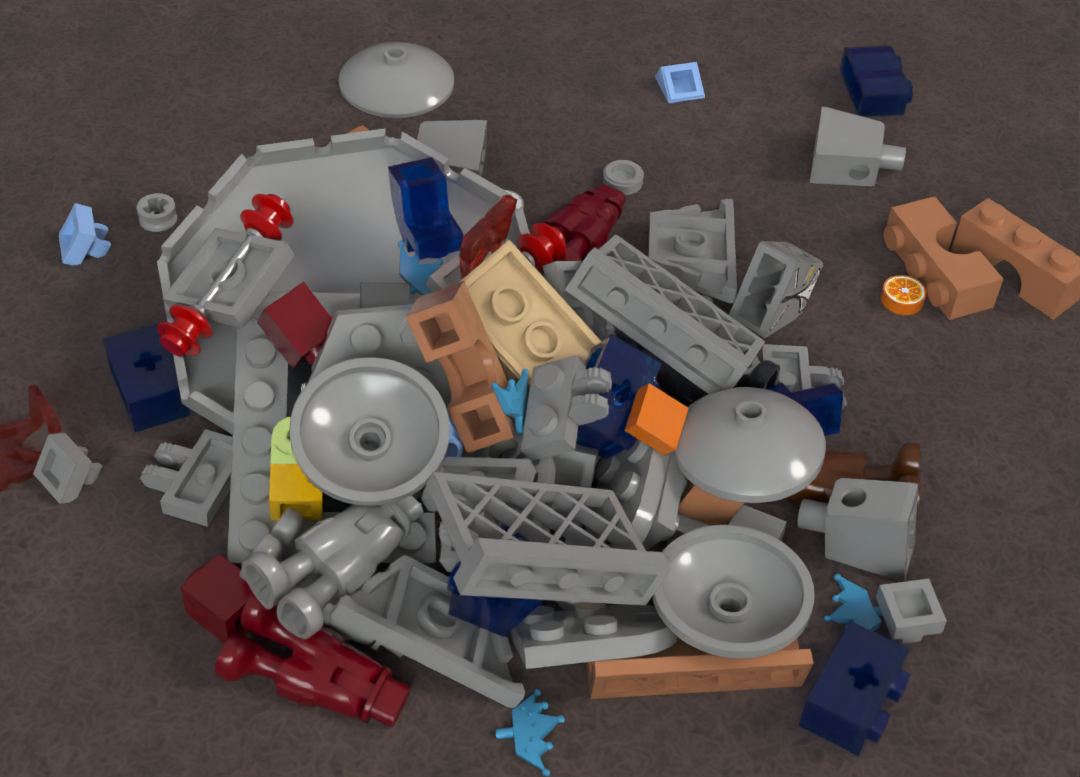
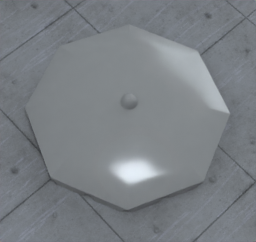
(338, 236)

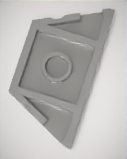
(697, 247)
(378, 334)
(410, 615)

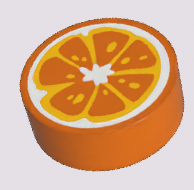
(903, 295)

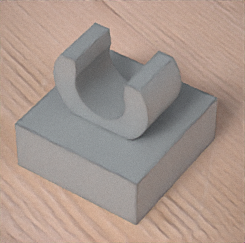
(65, 468)
(911, 610)

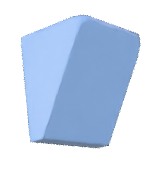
(680, 82)

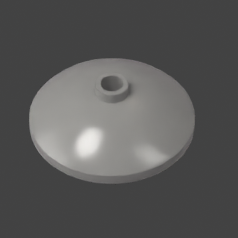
(396, 80)
(365, 403)
(750, 445)
(739, 573)

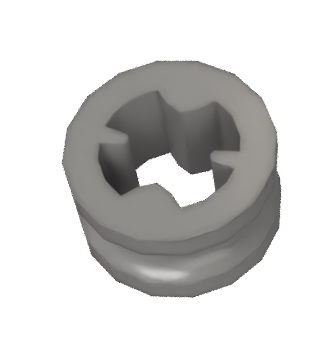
(156, 222)

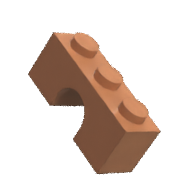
(1045, 267)
(953, 281)
(453, 334)

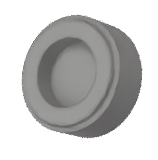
(623, 176)

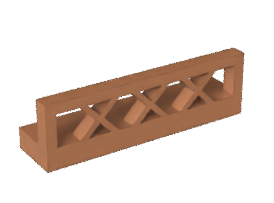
(694, 671)

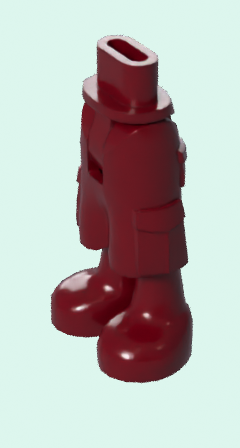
(588, 220)
(319, 673)

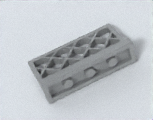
(665, 316)
(545, 566)

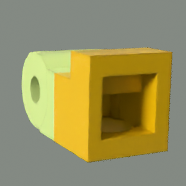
(287, 481)

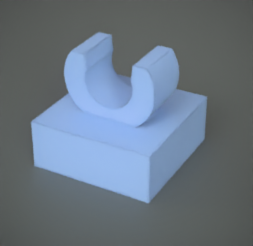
(82, 236)

